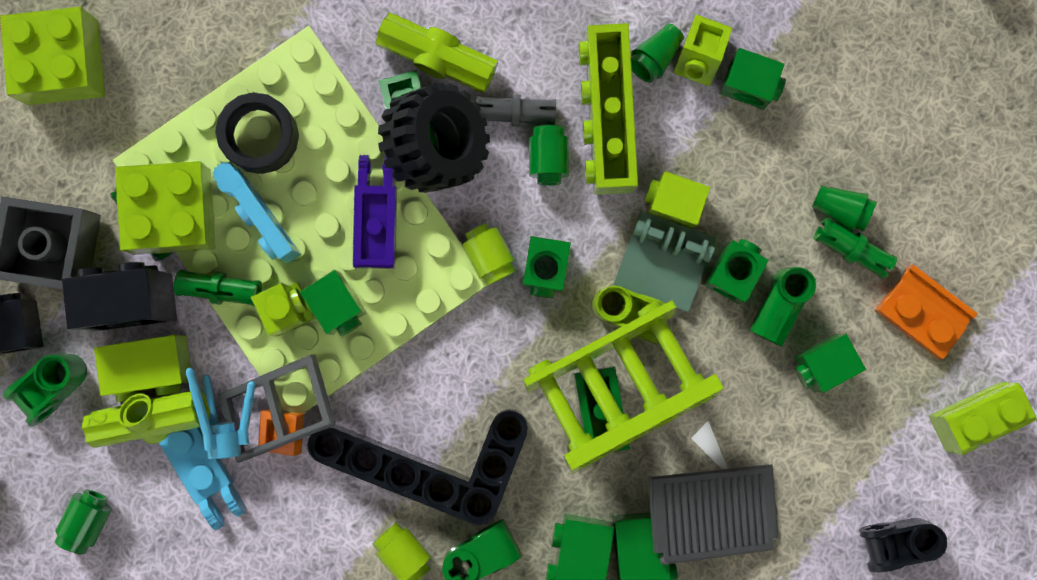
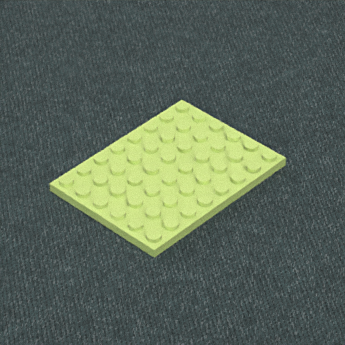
(316, 209)

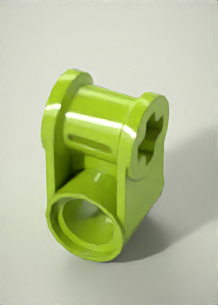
(631, 305)

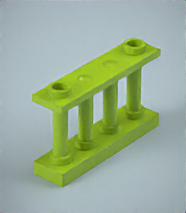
(620, 428)

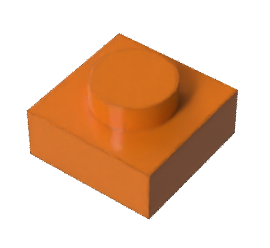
(267, 433)

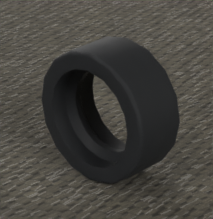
(231, 116)

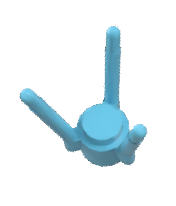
(220, 439)

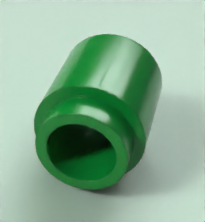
(549, 155)
(82, 521)

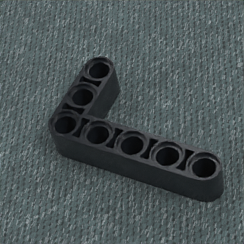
(425, 471)

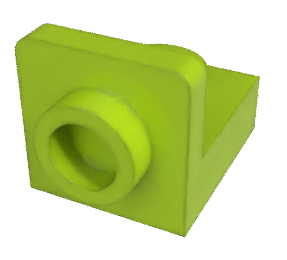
(703, 50)

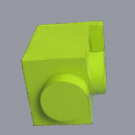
(282, 308)

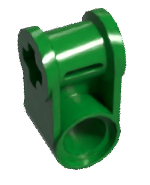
(40, 389)
(487, 550)

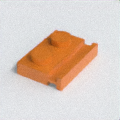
(926, 312)

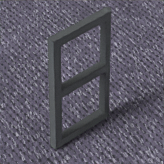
(267, 381)

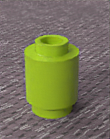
(489, 253)
(402, 553)

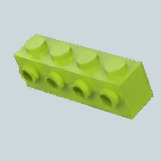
(610, 109)

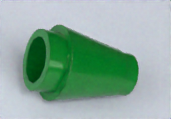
(655, 54)
(845, 207)

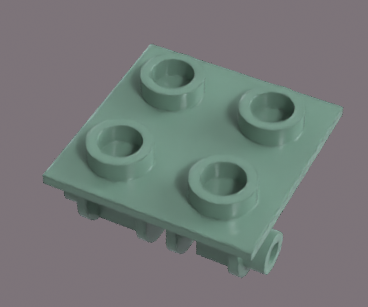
(664, 260)

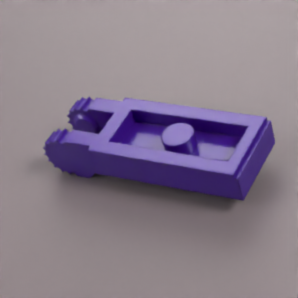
(374, 219)

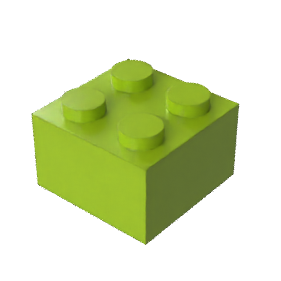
(52, 56)
(165, 208)

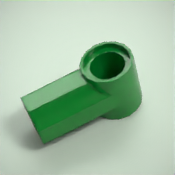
(781, 309)

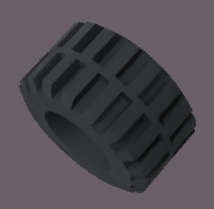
(409, 142)

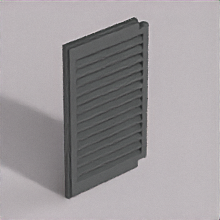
(713, 513)

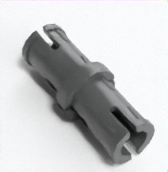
(517, 110)

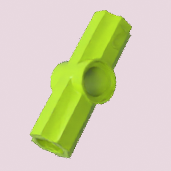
(436, 52)
(142, 419)

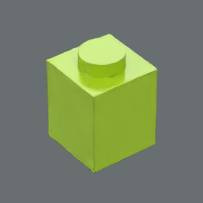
(677, 199)

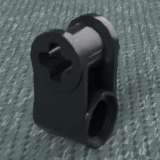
(893, 544)

